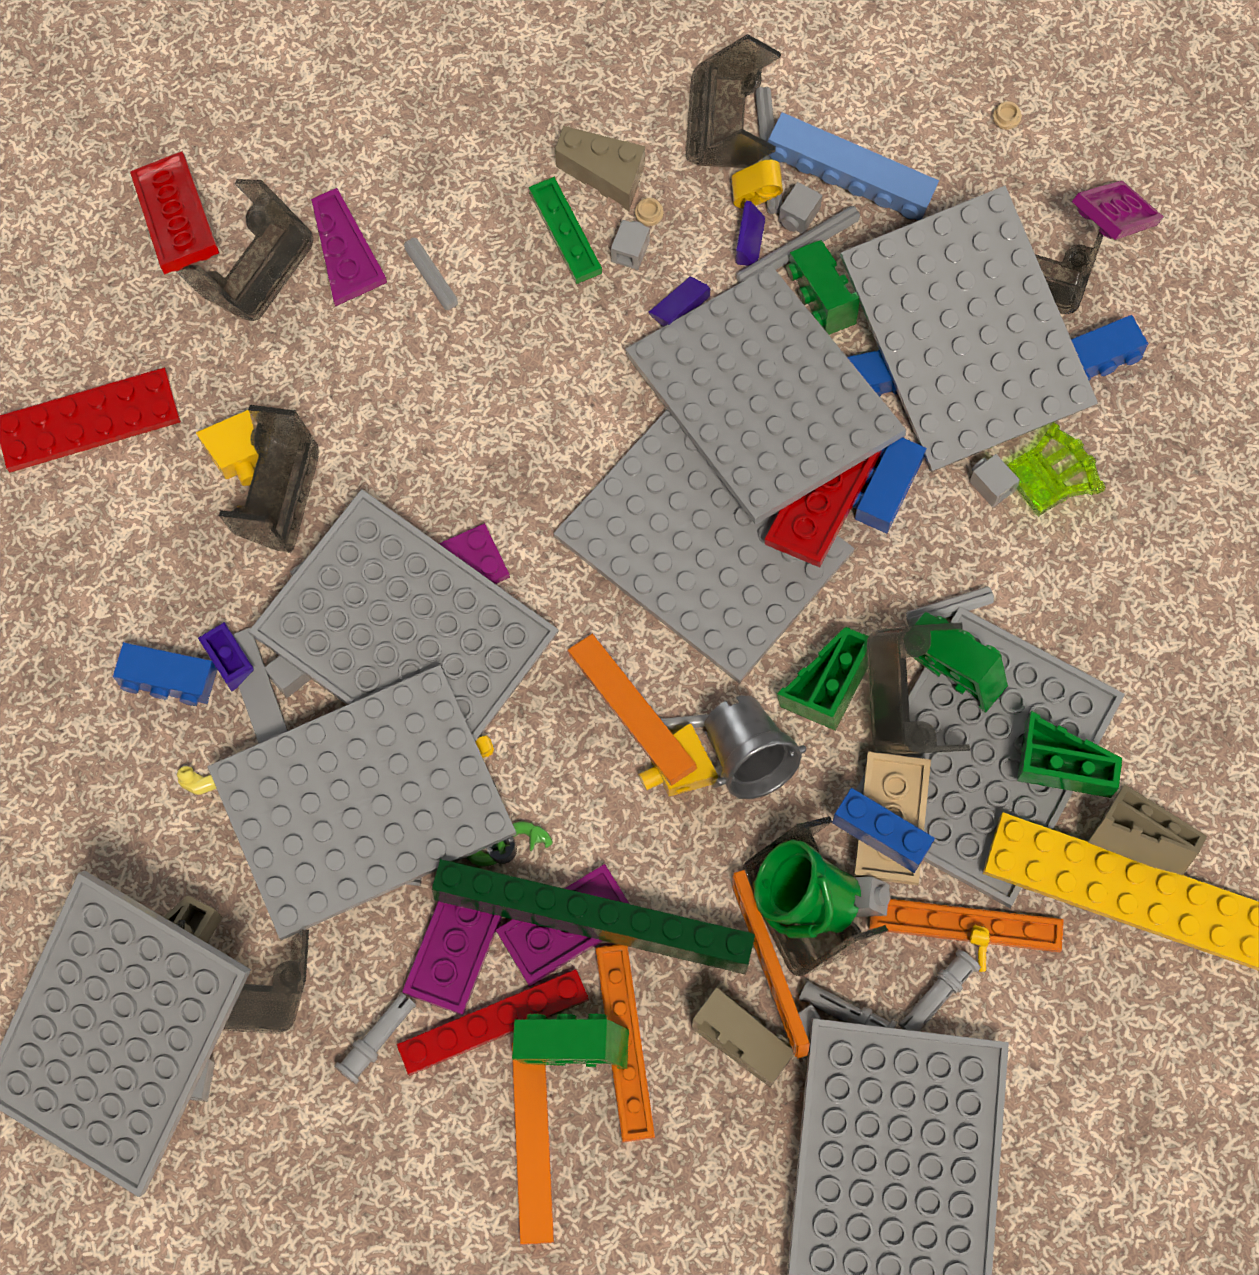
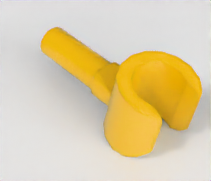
(485, 746)
(980, 937)

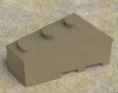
(601, 162)
(1147, 833)

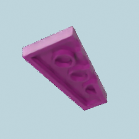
(347, 255)

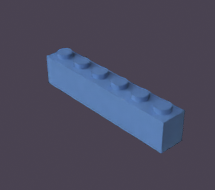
(852, 167)

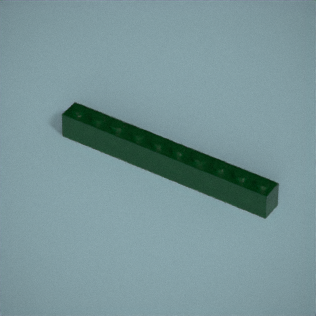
(593, 916)

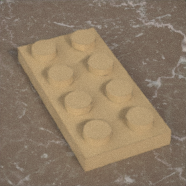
(902, 788)

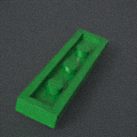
(565, 230)

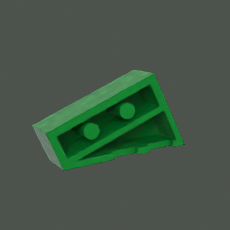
(823, 287)
(965, 661)
(828, 682)
(1066, 762)
(570, 1041)

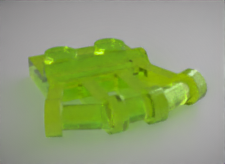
(1040, 482)

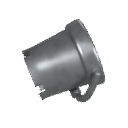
(751, 749)

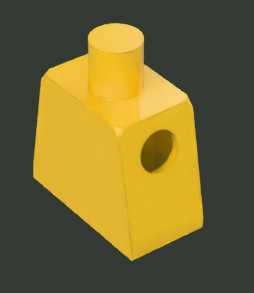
(230, 446)
(697, 779)

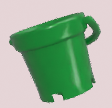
(804, 890)

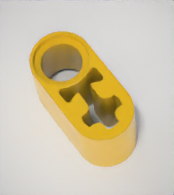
(757, 183)

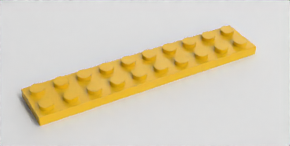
(1125, 890)

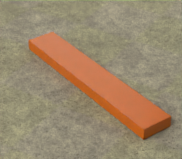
(632, 709)
(957, 924)
(770, 965)
(620, 1007)
(533, 1154)

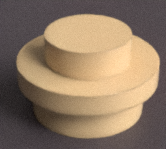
(1007, 115)
(649, 212)

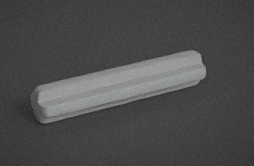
(430, 273)
(949, 607)

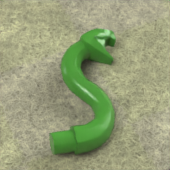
(535, 833)

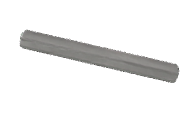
(766, 126)
(821, 232)

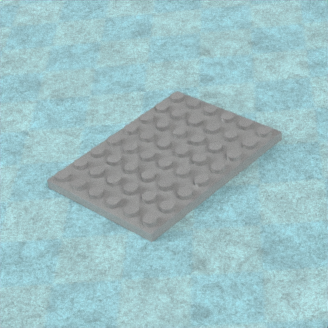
(968, 328)
(764, 394)
(691, 552)
(393, 603)
(980, 784)
(360, 801)
(115, 1032)
(898, 1153)

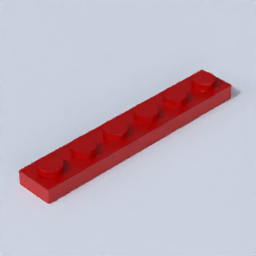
(491, 1022)

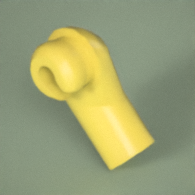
(194, 782)

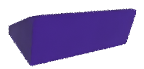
(750, 235)
(680, 301)
(226, 655)

